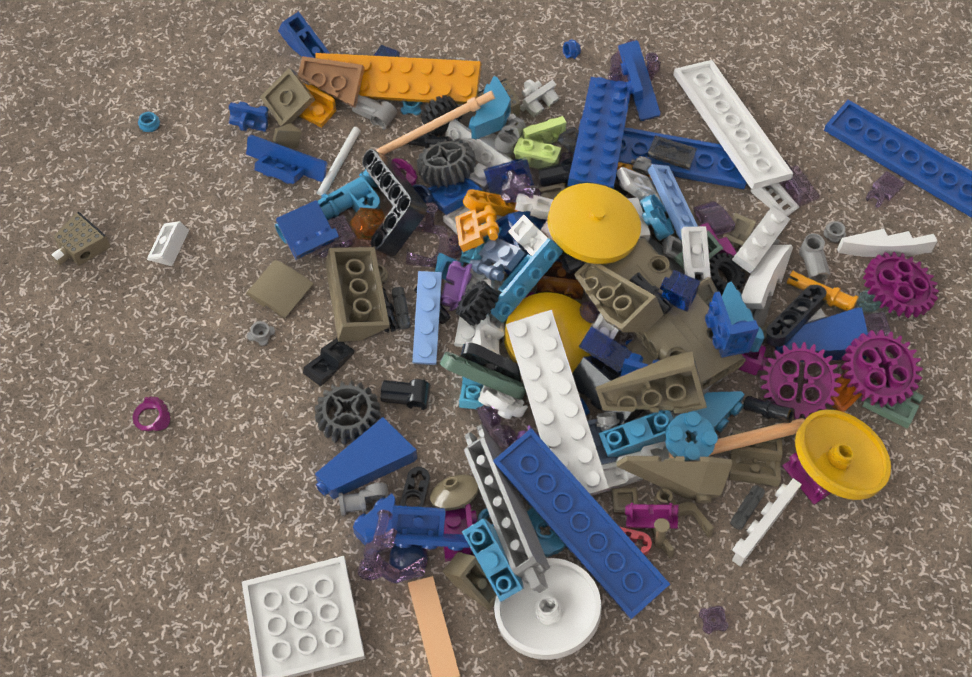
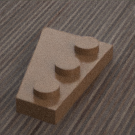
(333, 77)

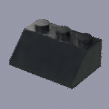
(594, 373)

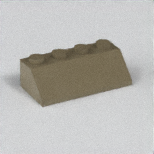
(356, 293)

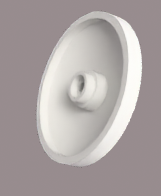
(556, 619)

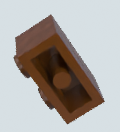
(560, 282)

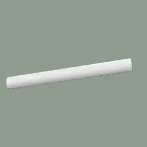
(339, 161)

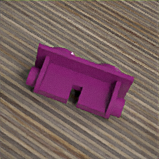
(809, 487)
(646, 514)

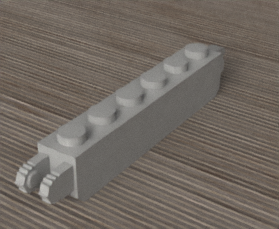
(507, 511)

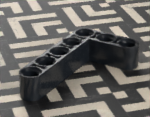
(407, 204)

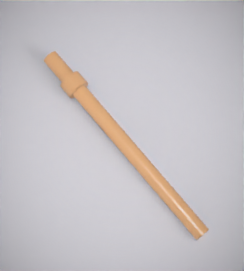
(472, 105)

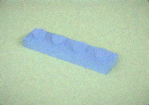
(671, 197)
(427, 318)

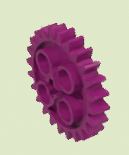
(900, 284)
(881, 368)
(823, 384)

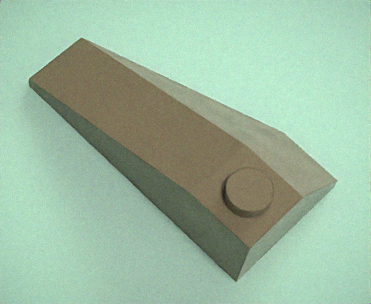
(618, 299)
(663, 385)
(692, 479)

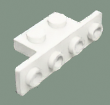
(482, 147)

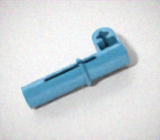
(347, 196)

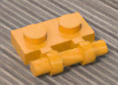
(472, 232)

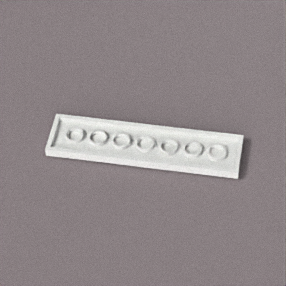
(733, 125)
(556, 398)

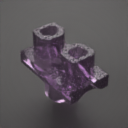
(517, 184)

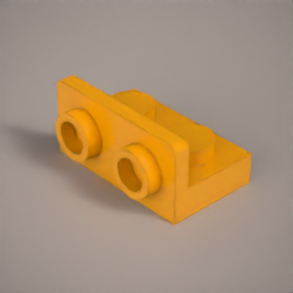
(321, 109)

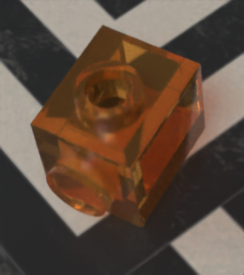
(366, 222)

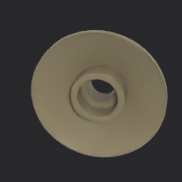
(454, 492)

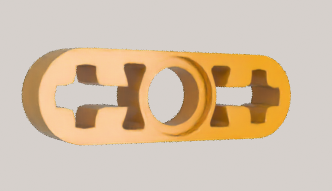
(479, 199)

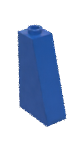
(831, 334)
(365, 460)

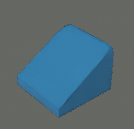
(443, 264)

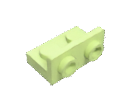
(545, 132)
(537, 154)

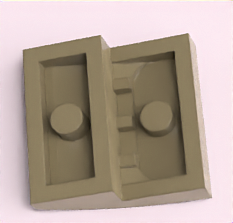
(280, 288)
(753, 471)

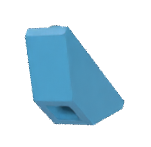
(493, 114)
(738, 311)
(720, 407)
(636, 434)
(492, 559)

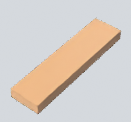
(433, 628)

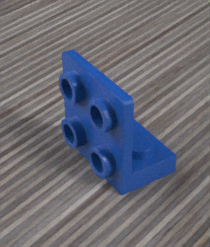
(306, 229)
(729, 338)

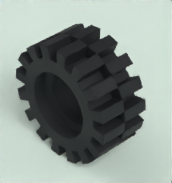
(437, 109)
(730, 269)
(477, 303)

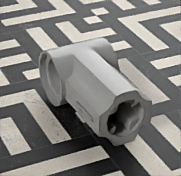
(378, 113)
(815, 258)

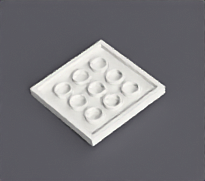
(303, 619)

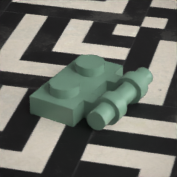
(899, 413)

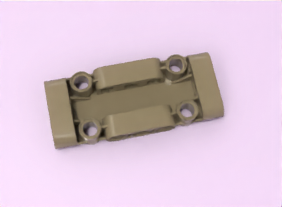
(677, 330)

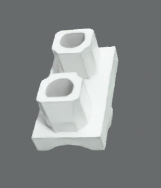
(531, 102)

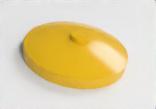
(594, 223)
(568, 319)
(843, 454)

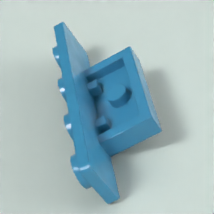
(525, 278)

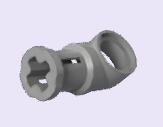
(507, 137)
(358, 501)

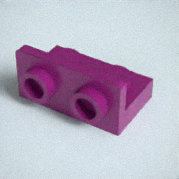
(455, 523)

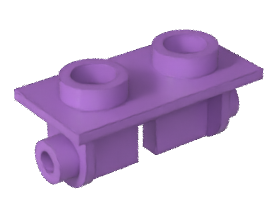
(460, 278)

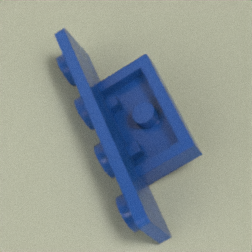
(638, 80)
(284, 162)
(421, 527)

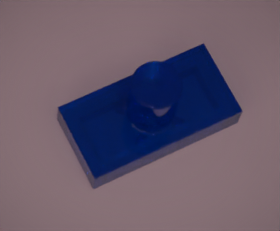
(605, 349)

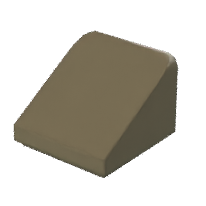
(287, 136)

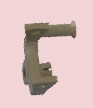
(662, 525)

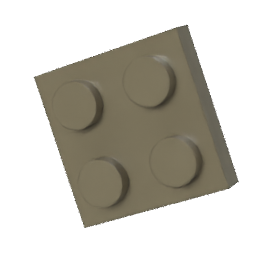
(287, 97)

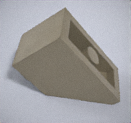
(470, 578)

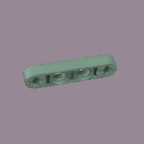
(483, 375)

